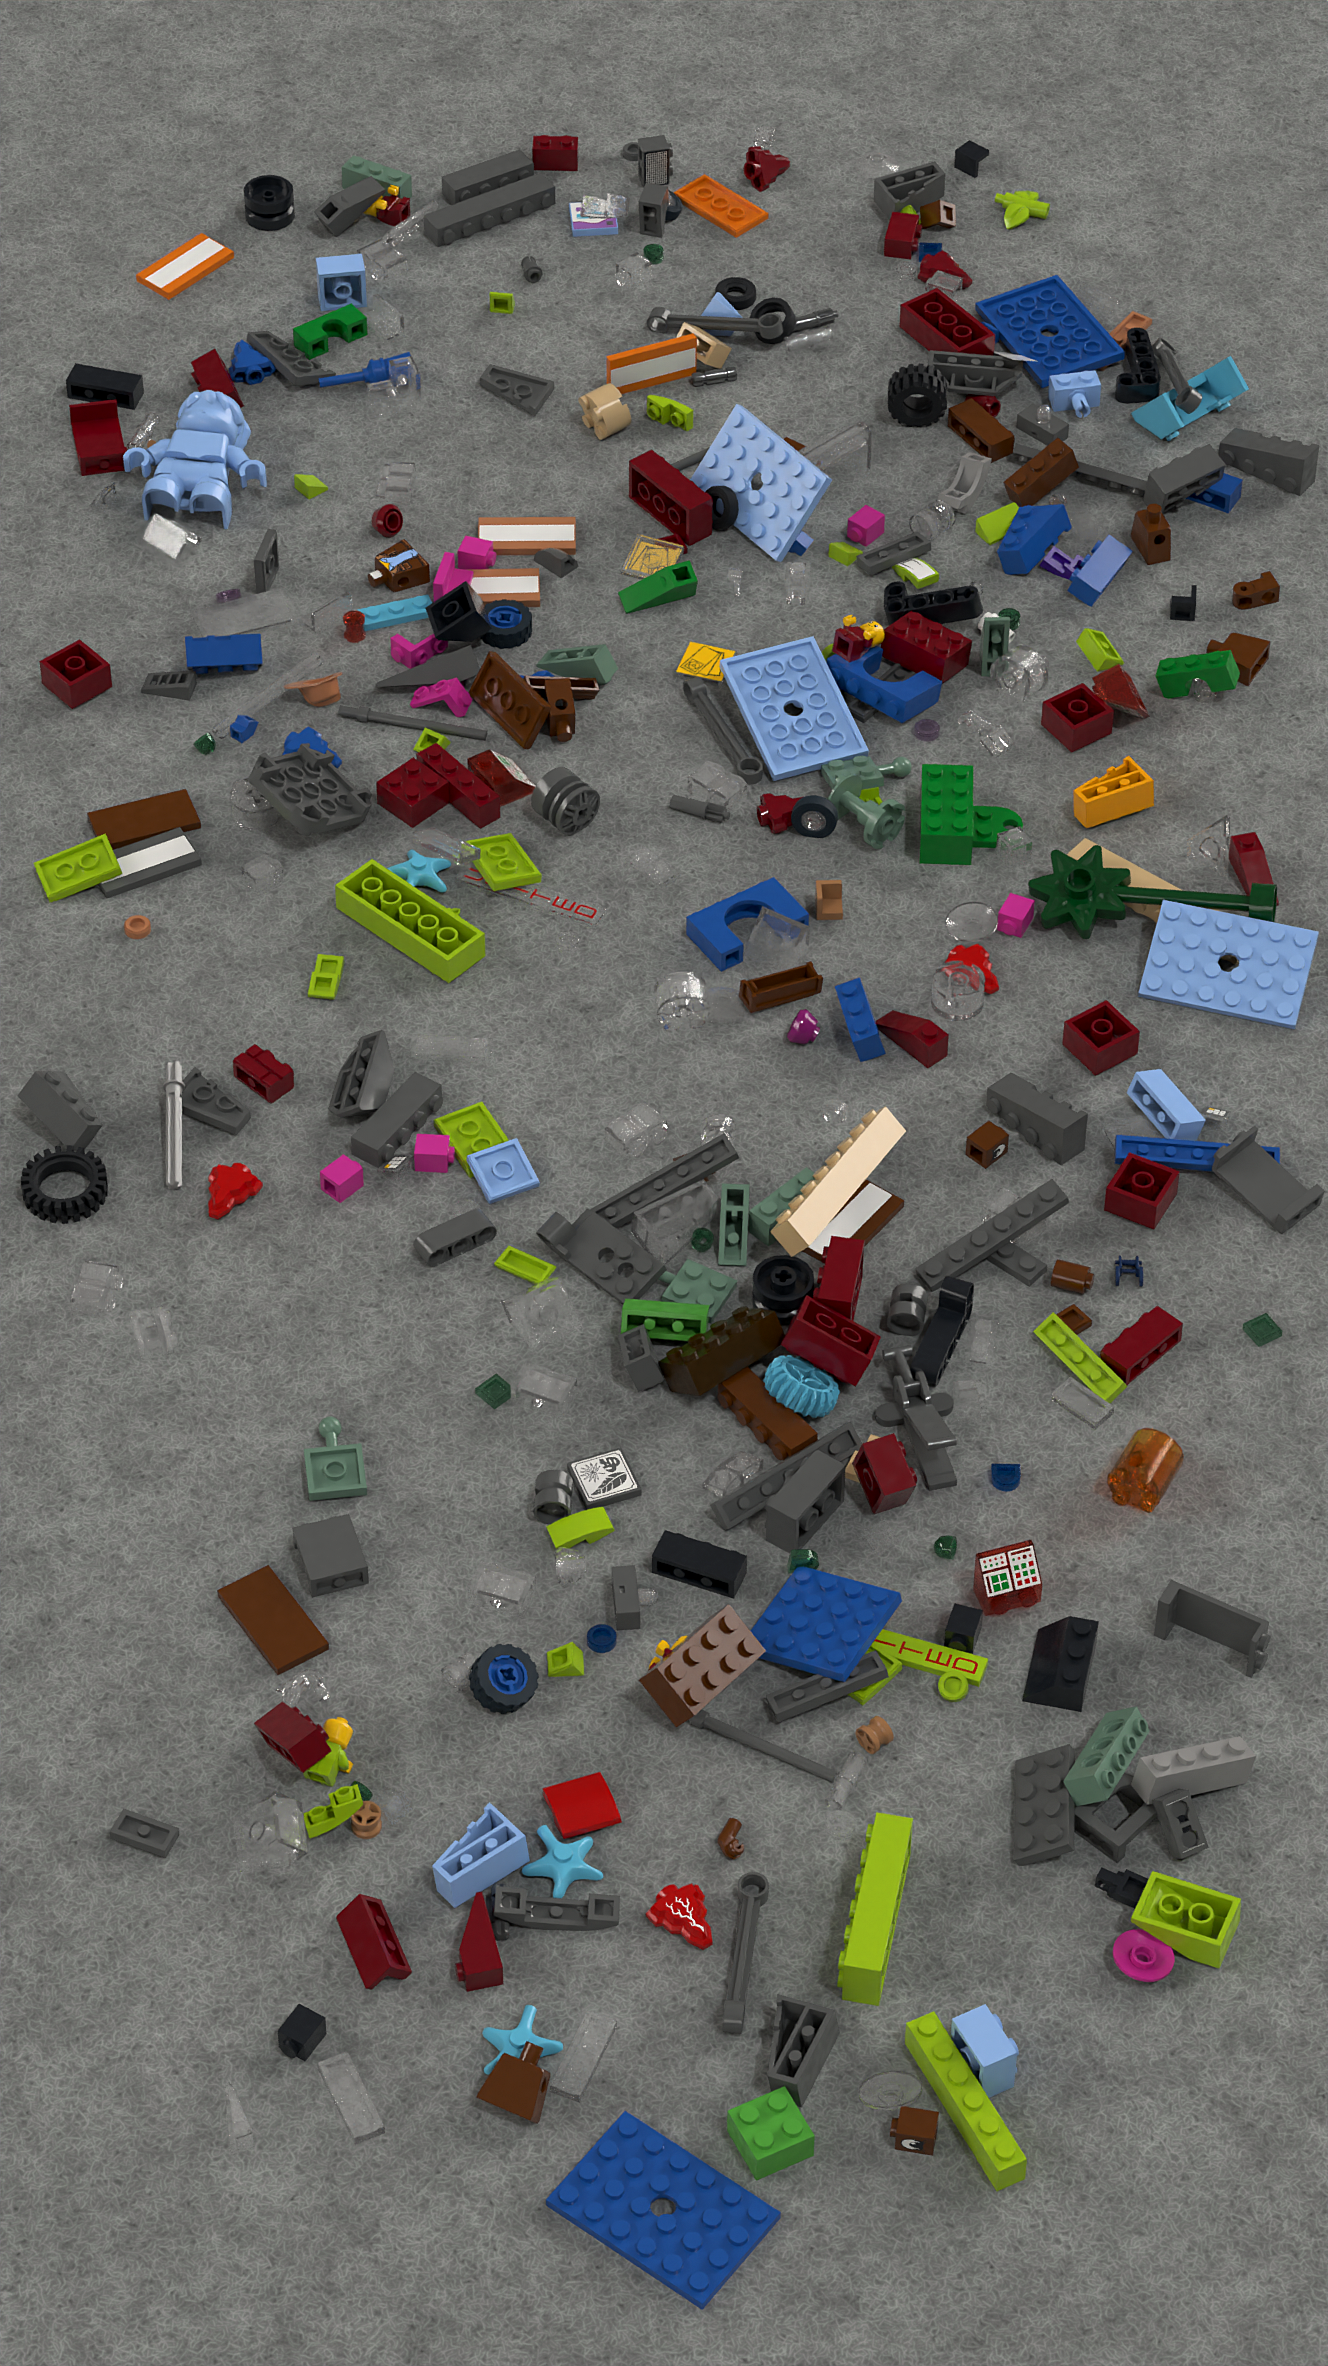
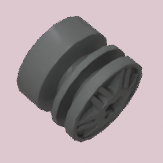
(565, 800)

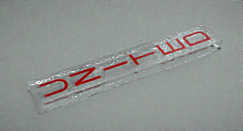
(537, 899)

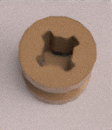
(874, 1734)
(359, 1819)

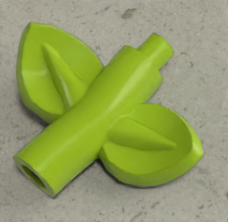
(1021, 206)

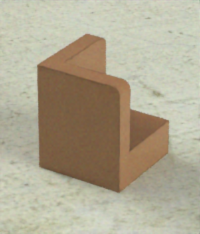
(828, 900)

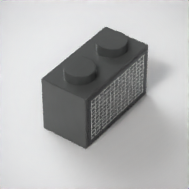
(654, 160)

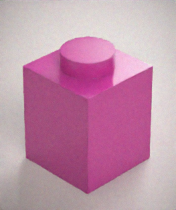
(865, 525)
(476, 554)
(1015, 915)
(433, 1153)
(341, 1178)

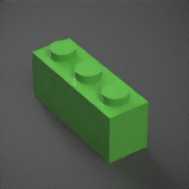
(665, 1319)

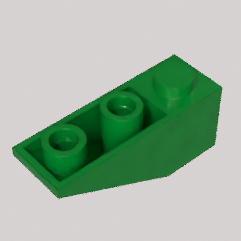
(661, 587)

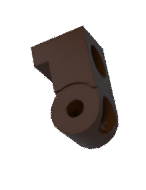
(1256, 592)

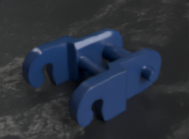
(1138, 1270)

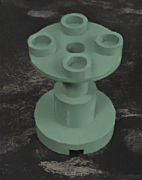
(880, 820)

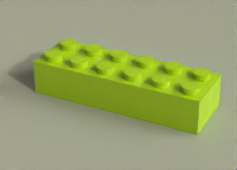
(410, 920)
(875, 1909)

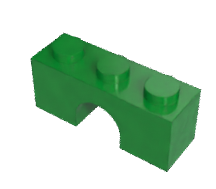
(343, 323)
(1214, 668)

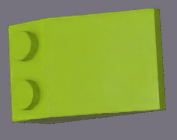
(1188, 1917)

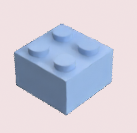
(341, 281)
(986, 2049)

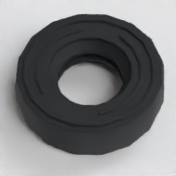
(737, 284)
(730, 506)

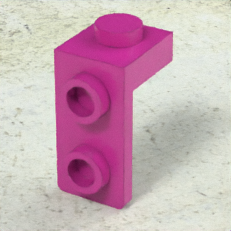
(418, 654)
(448, 690)

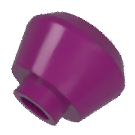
(803, 1028)

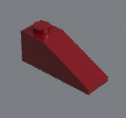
(1249, 861)
(916, 1036)
(478, 1953)

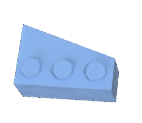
(480, 1858)

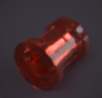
(354, 626)

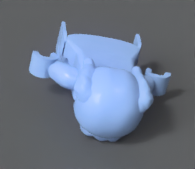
(198, 458)

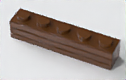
(581, 687)

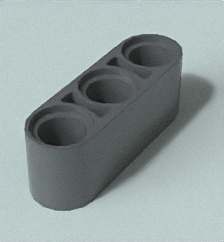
(454, 1237)

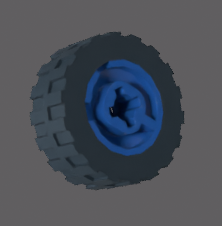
(509, 622)
(503, 1678)

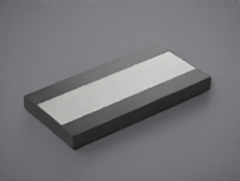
(151, 861)

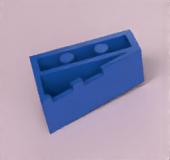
(1030, 535)
(223, 653)

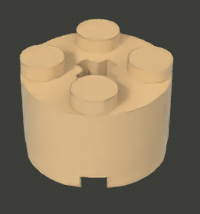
(605, 411)

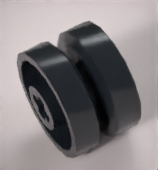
(269, 202)
(781, 1286)

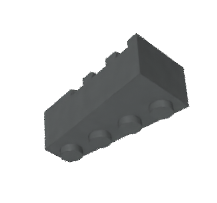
(1271, 459)
(1038, 1117)

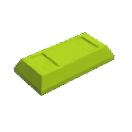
(524, 1265)

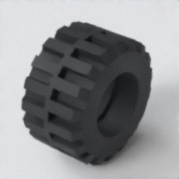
(917, 410)

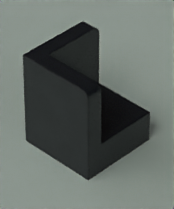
(968, 157)
(1183, 607)

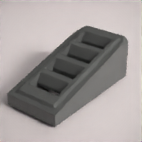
(177, 684)

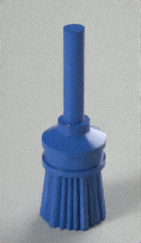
(375, 372)

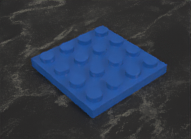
(823, 1622)

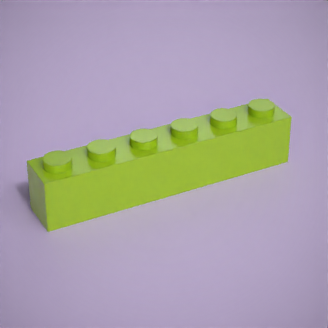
(965, 2101)

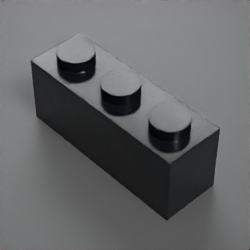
(102, 384)
(699, 1564)

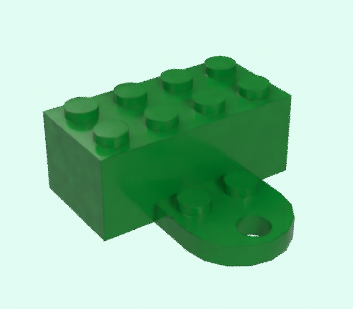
(950, 820)

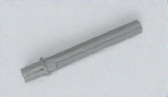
(173, 1089)

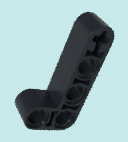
(1144, 379)
(937, 606)
(945, 1328)

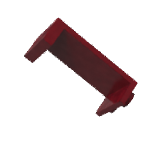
(97, 437)

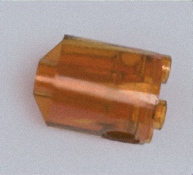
(1145, 1469)

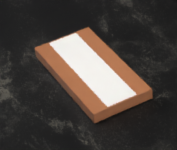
(528, 534)
(508, 584)

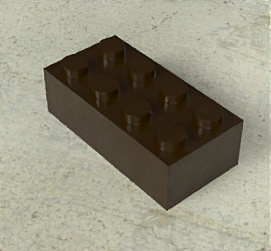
(721, 1350)

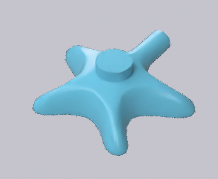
(422, 870)
(562, 1862)
(514, 2040)

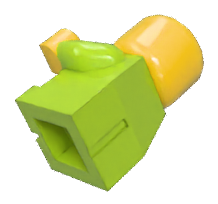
(327, 1768)

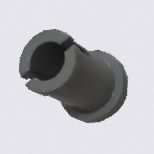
(532, 272)

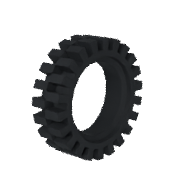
(63, 1161)

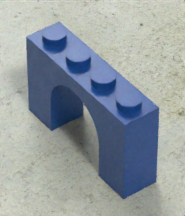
(895, 699)
(710, 925)

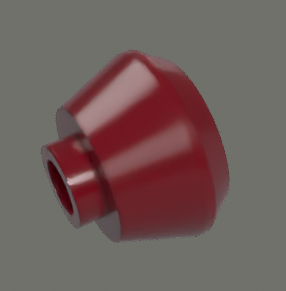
(387, 520)

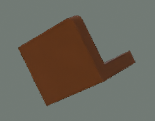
(938, 213)

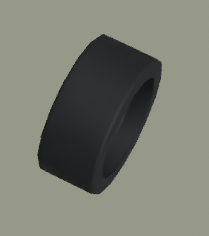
(775, 305)

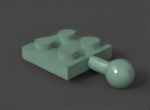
(866, 769)
(698, 1286)
(334, 1469)

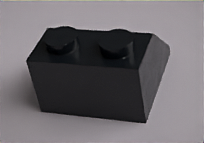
(459, 615)

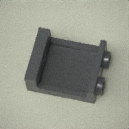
(331, 1555)

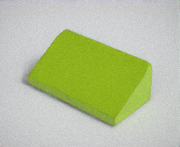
(995, 524)
(1098, 649)

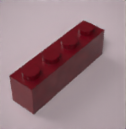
(466, 790)

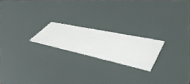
(1014, 356)

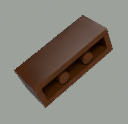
(980, 430)
(1041, 474)

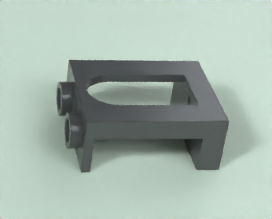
(1102, 1836)

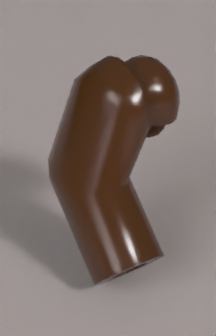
(727, 1840)

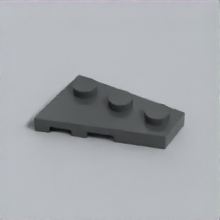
(517, 387)
(210, 1105)

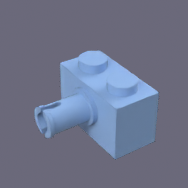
(1075, 392)

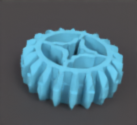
(801, 1386)

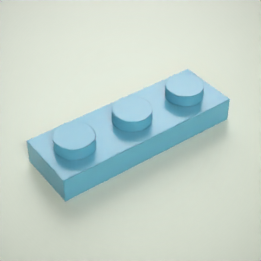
(395, 612)

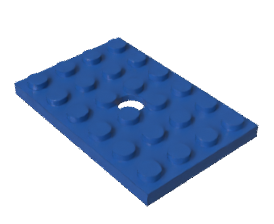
(1050, 305)
(687, 2251)

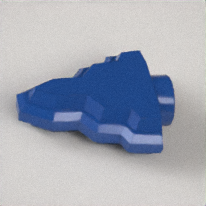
(249, 365)
(315, 740)

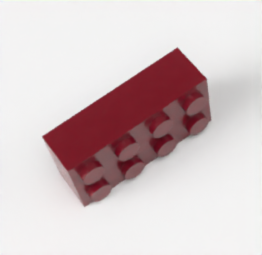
(944, 325)
(670, 497)

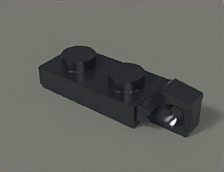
(1123, 1887)

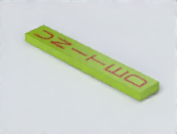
(931, 1656)

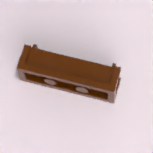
(780, 987)

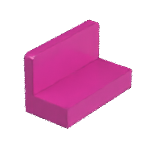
(449, 577)

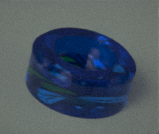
(601, 1638)

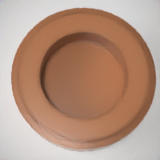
(137, 927)

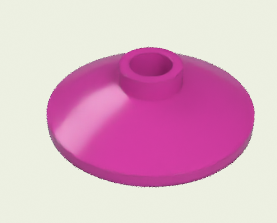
(1137, 1945)

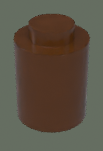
(1072, 1276)

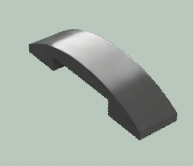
(549, 1913)

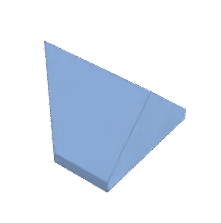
(720, 308)

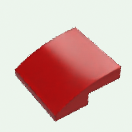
(582, 1805)

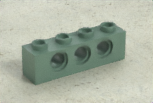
(1106, 1756)

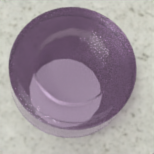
(228, 595)
(926, 730)

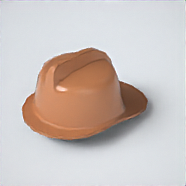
(319, 691)

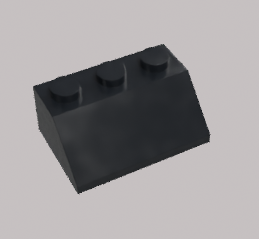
(1062, 1663)

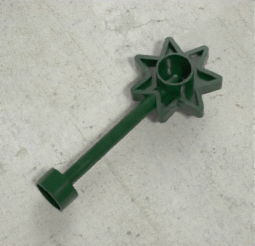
(1087, 891)

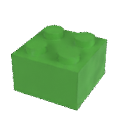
(770, 2133)

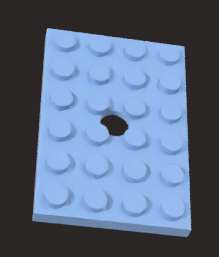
(789, 488)
(797, 675)
(1264, 986)

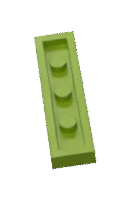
(1079, 1358)

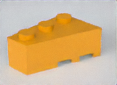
(1114, 794)

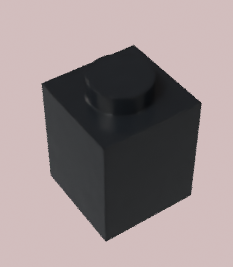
(963, 1628)
(301, 2033)

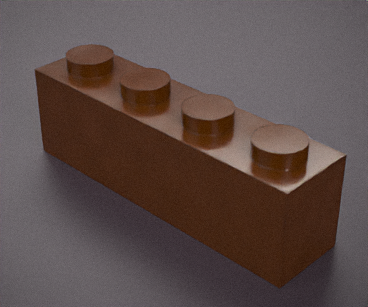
(768, 1419)

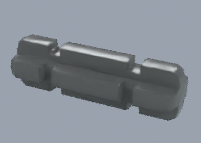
(714, 376)
(499, 1926)

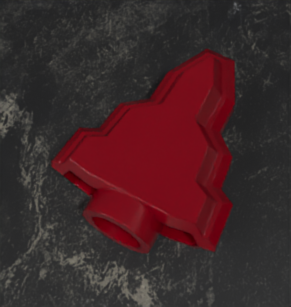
(763, 167)
(943, 262)
(776, 811)

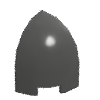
(556, 561)

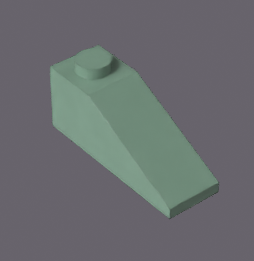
(993, 641)
(581, 662)
(734, 1224)

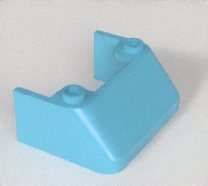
(1217, 388)

